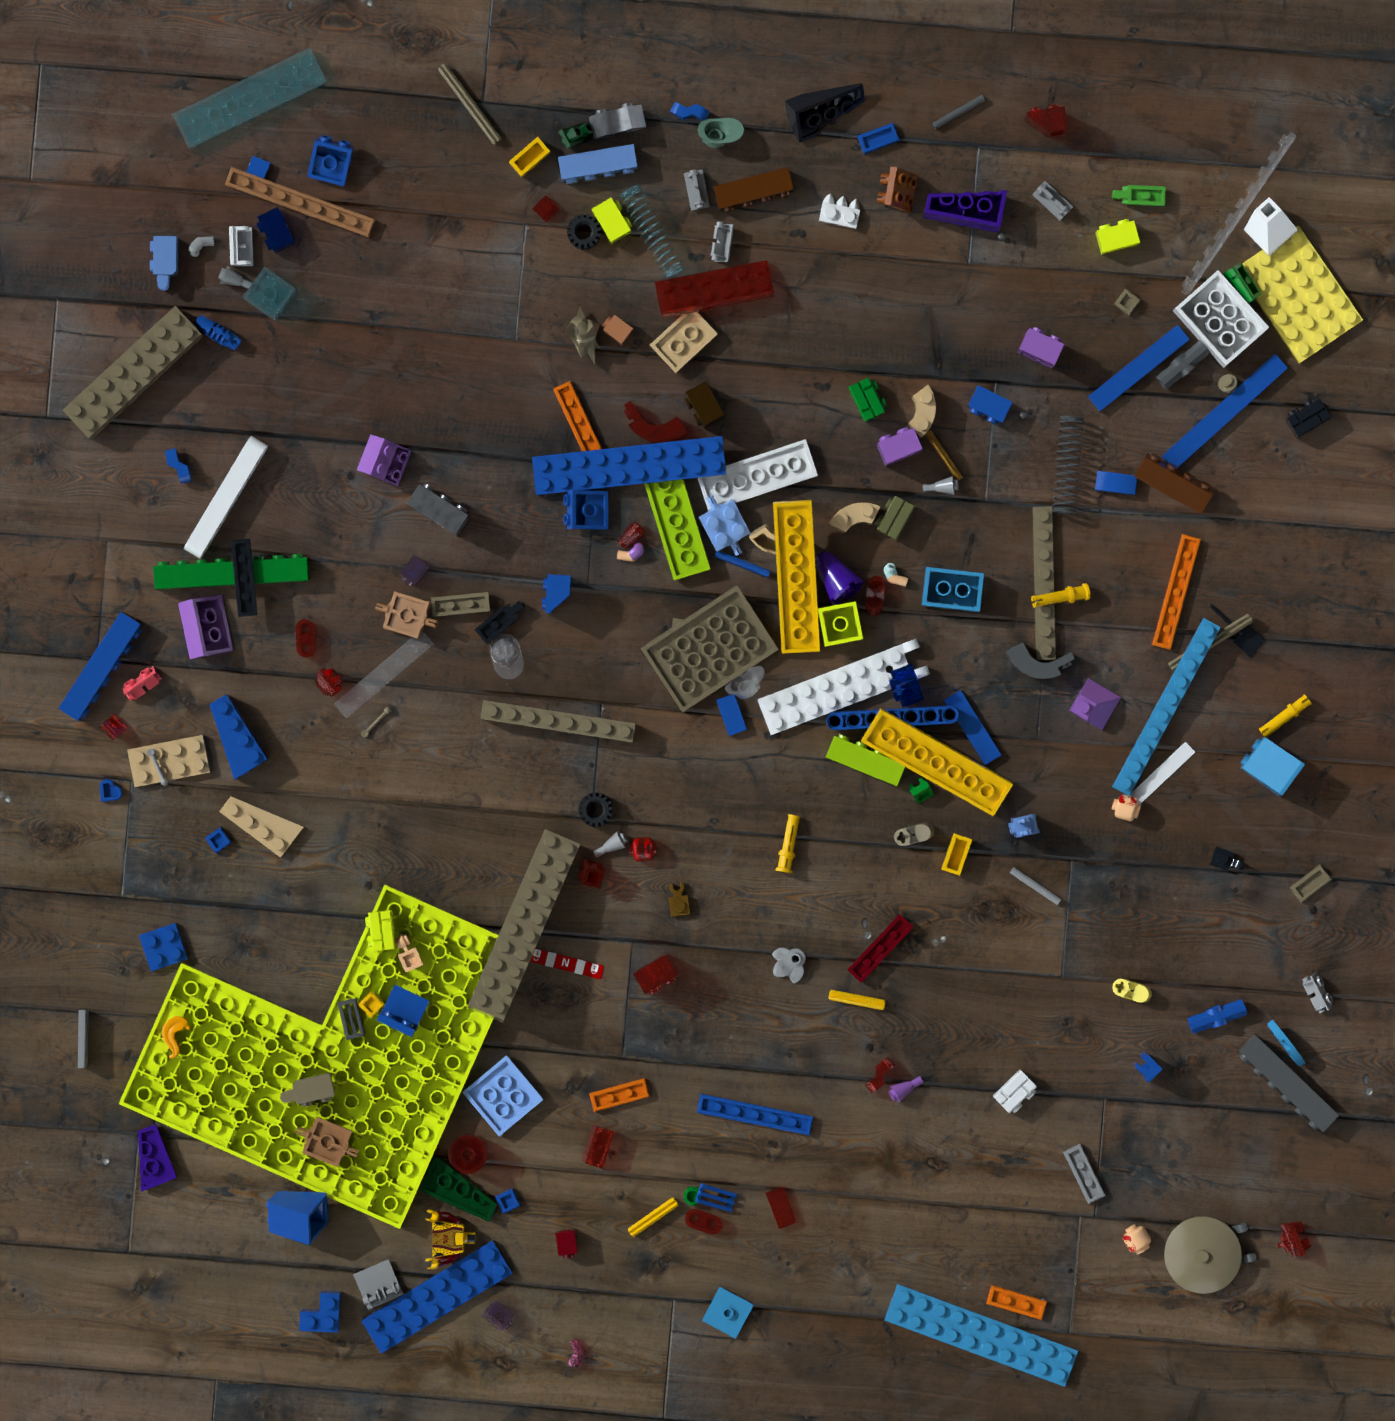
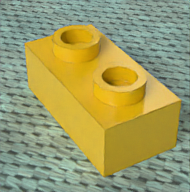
(529, 157)
(956, 854)

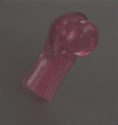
(577, 1355)

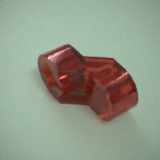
(876, 587)
(878, 1080)

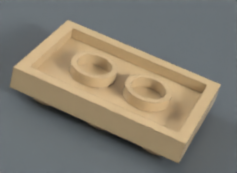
(683, 340)

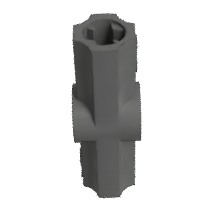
(1183, 364)

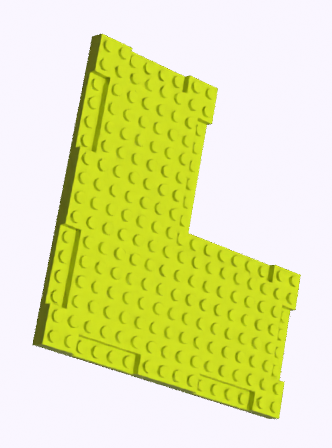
(386, 1084)

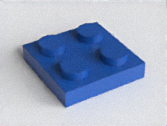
(163, 947)

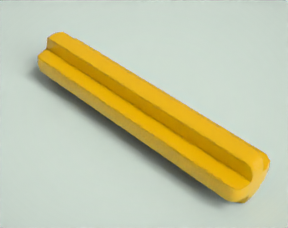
(857, 999)
(652, 1217)

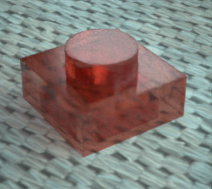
(545, 208)
(113, 727)

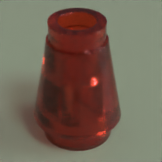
(631, 535)

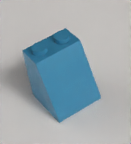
(1271, 766)

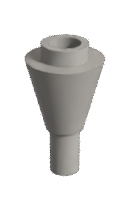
(230, 277)
(946, 486)
(616, 842)

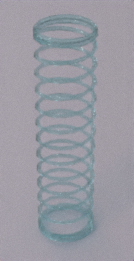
(629, 193)

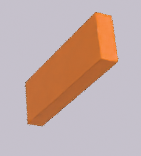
(619, 1094)
(1016, 1302)

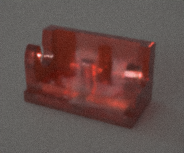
(597, 1146)

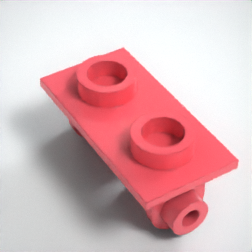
(147, 677)

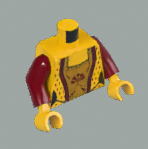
(447, 1238)

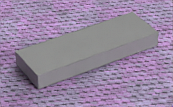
(83, 1025)
(1084, 1173)

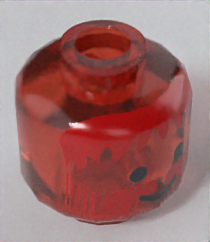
(328, 682)
(643, 849)

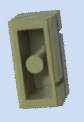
(895, 517)

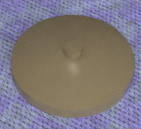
(1202, 1254)

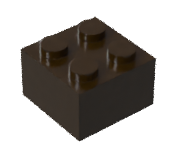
(704, 405)

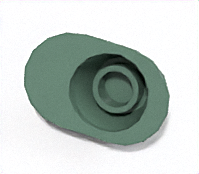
(720, 131)

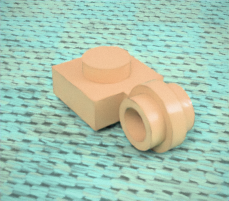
(409, 958)

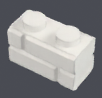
(1015, 1091)

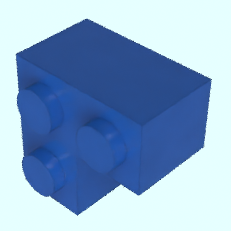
(325, 1319)

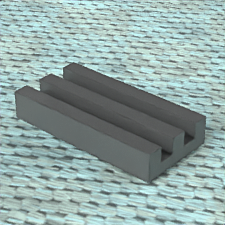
(358, 1015)

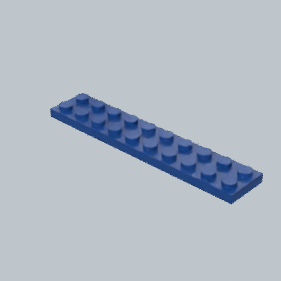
(629, 465)

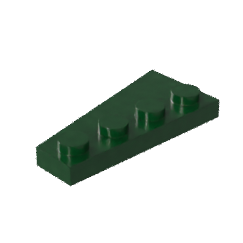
(455, 1190)

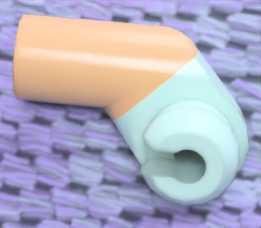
(892, 575)

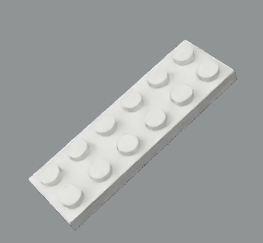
(760, 474)

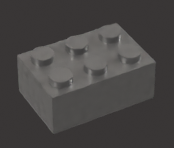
(439, 509)

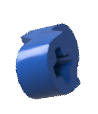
(683, 112)
(173, 461)

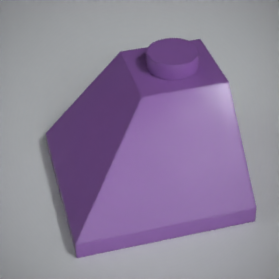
(1094, 704)

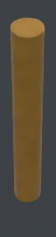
(944, 456)

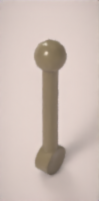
(365, 733)

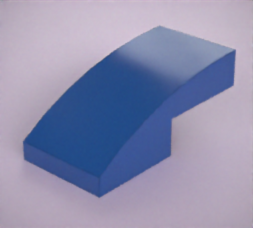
(1116, 483)

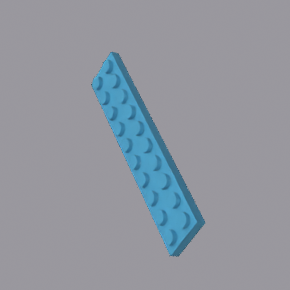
(981, 1335)

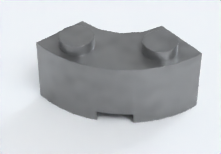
(609, 123)

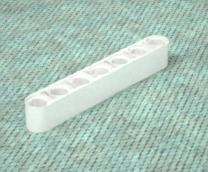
(225, 497)

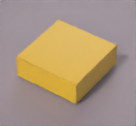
(371, 1004)

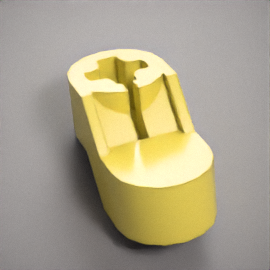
(1123, 988)

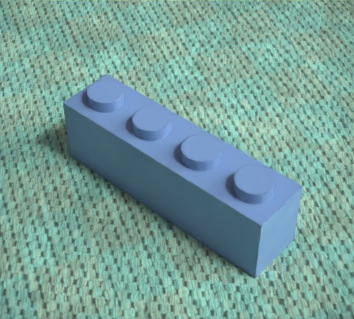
(597, 163)

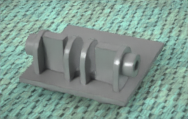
(378, 1284)

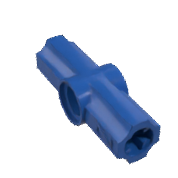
(1217, 1016)

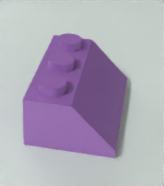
(205, 626)

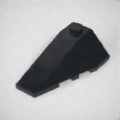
(815, 110)

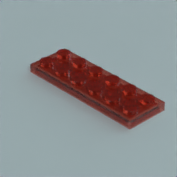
(714, 289)

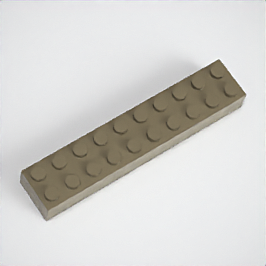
(523, 925)

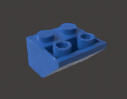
(557, 591)

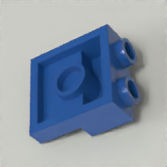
(330, 160)
(586, 510)

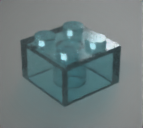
(270, 294)

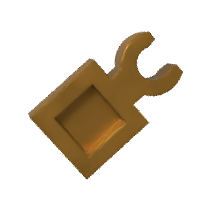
(678, 904)

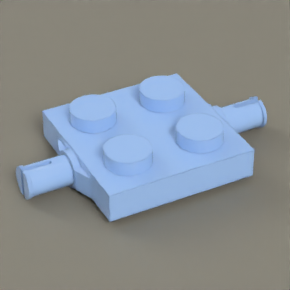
(724, 525)

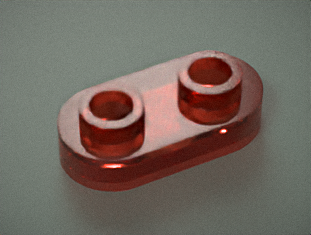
(305, 638)
(702, 1223)

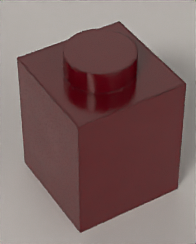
(566, 1243)

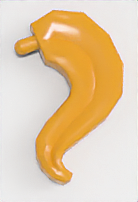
(169, 1030)

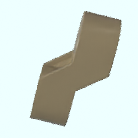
(905, 835)

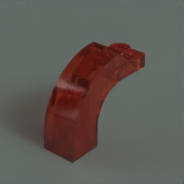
(651, 433)

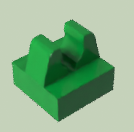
(921, 792)

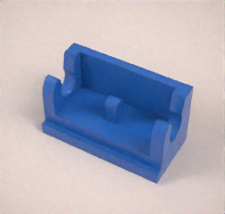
(1149, 1069)

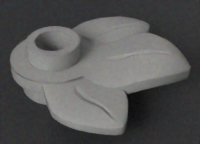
(787, 966)

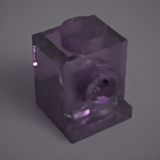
(505, 1315)

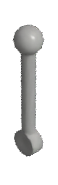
(151, 752)

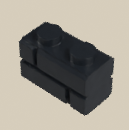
(1307, 418)

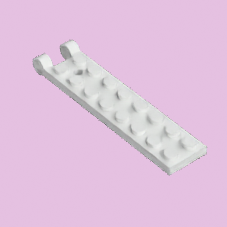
(835, 689)

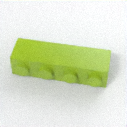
(864, 760)

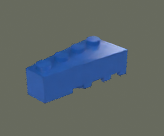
(237, 739)

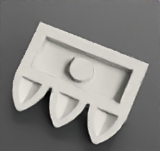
(839, 213)

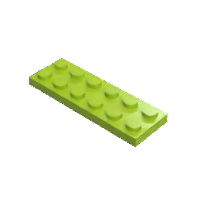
(677, 528)

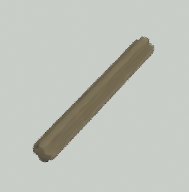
(469, 103)
(1221, 635)

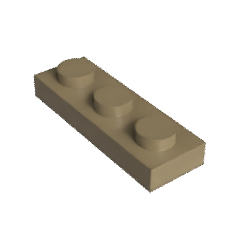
(460, 604)

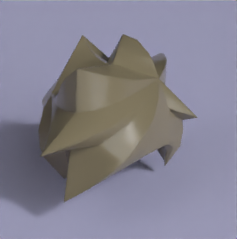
(583, 334)

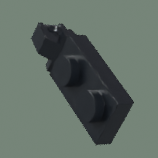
(498, 622)

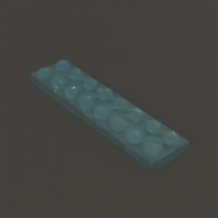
(249, 98)

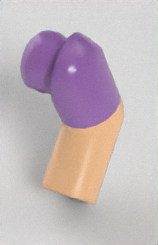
(632, 555)

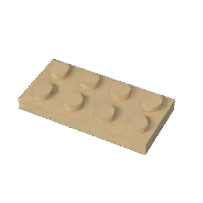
(176, 760)

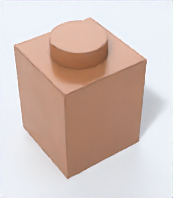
(617, 329)

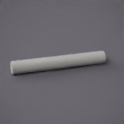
(1034, 885)

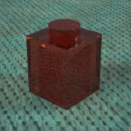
(591, 873)

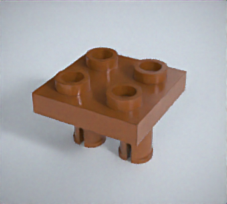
(900, 189)

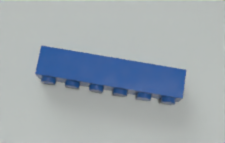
(100, 666)

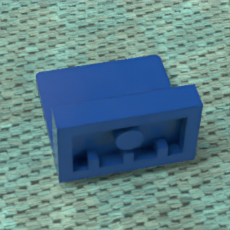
(403, 1010)

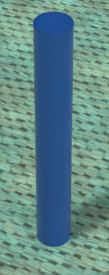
(742, 563)

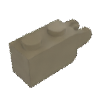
(310, 1089)

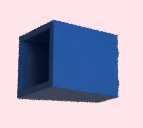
(298, 1215)

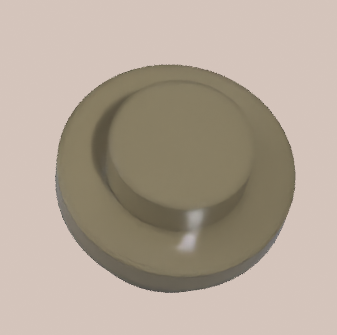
(1227, 383)

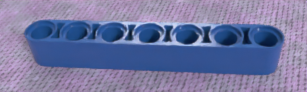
(901, 712)

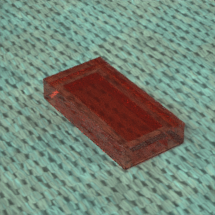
(781, 1207)

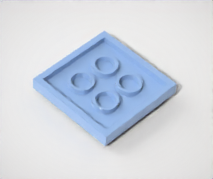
(502, 1095)

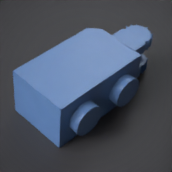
(165, 259)
(1023, 825)

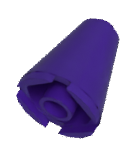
(837, 578)

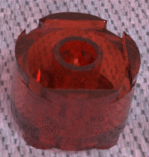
(461, 1161)

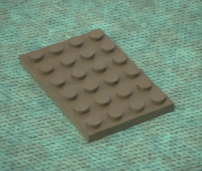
(709, 648)

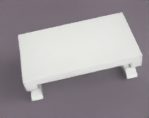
(241, 246)

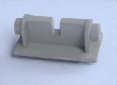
(696, 189)
(1052, 200)
(721, 249)
(1322, 998)

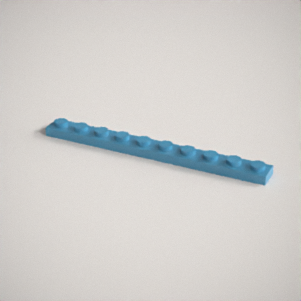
(1166, 706)

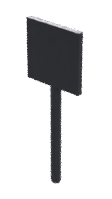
(1247, 640)

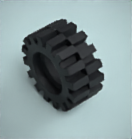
(584, 220)
(595, 821)

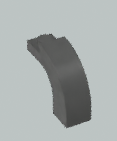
(1030, 667)

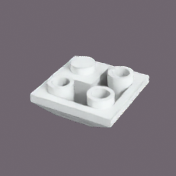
(1269, 227)

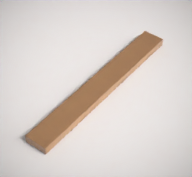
(300, 202)

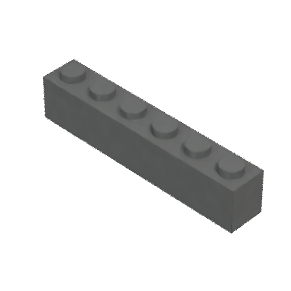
(1288, 1083)

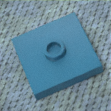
(727, 1312)

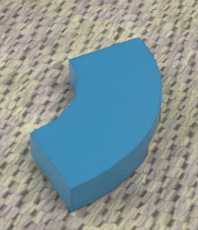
(1285, 1042)

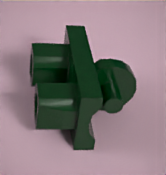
(576, 134)

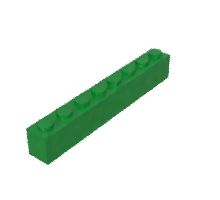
(222, 572)

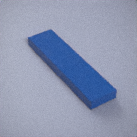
(973, 728)

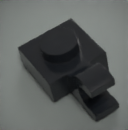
(1223, 859)

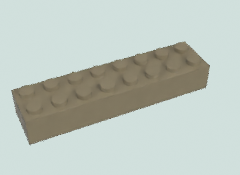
(133, 373)

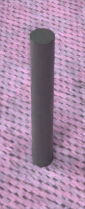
(958, 112)

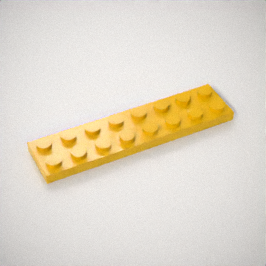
(796, 576)
(937, 762)

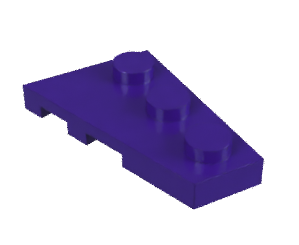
(154, 1158)

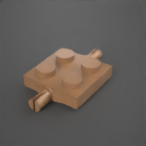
(406, 615)
(327, 1141)

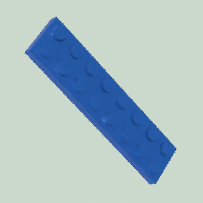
(436, 1296)

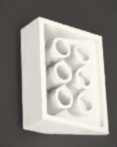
(1220, 318)

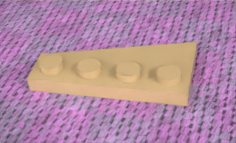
(264, 826)

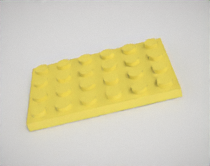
(1301, 296)

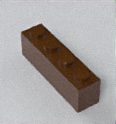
(753, 189)
(1174, 483)

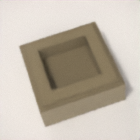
(1127, 302)

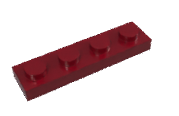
(880, 948)

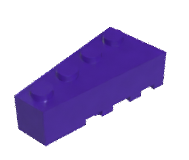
(967, 209)

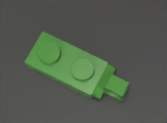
(1141, 195)

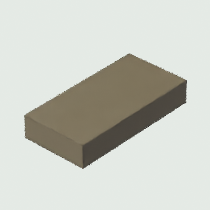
(1310, 883)

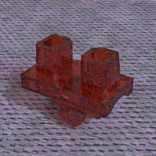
(1291, 1241)

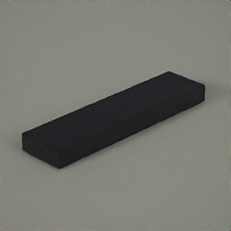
(244, 577)

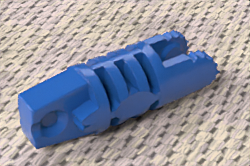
(218, 333)

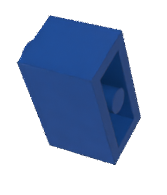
(989, 405)

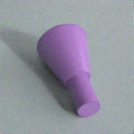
(901, 1090)

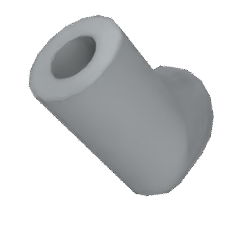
(198, 243)

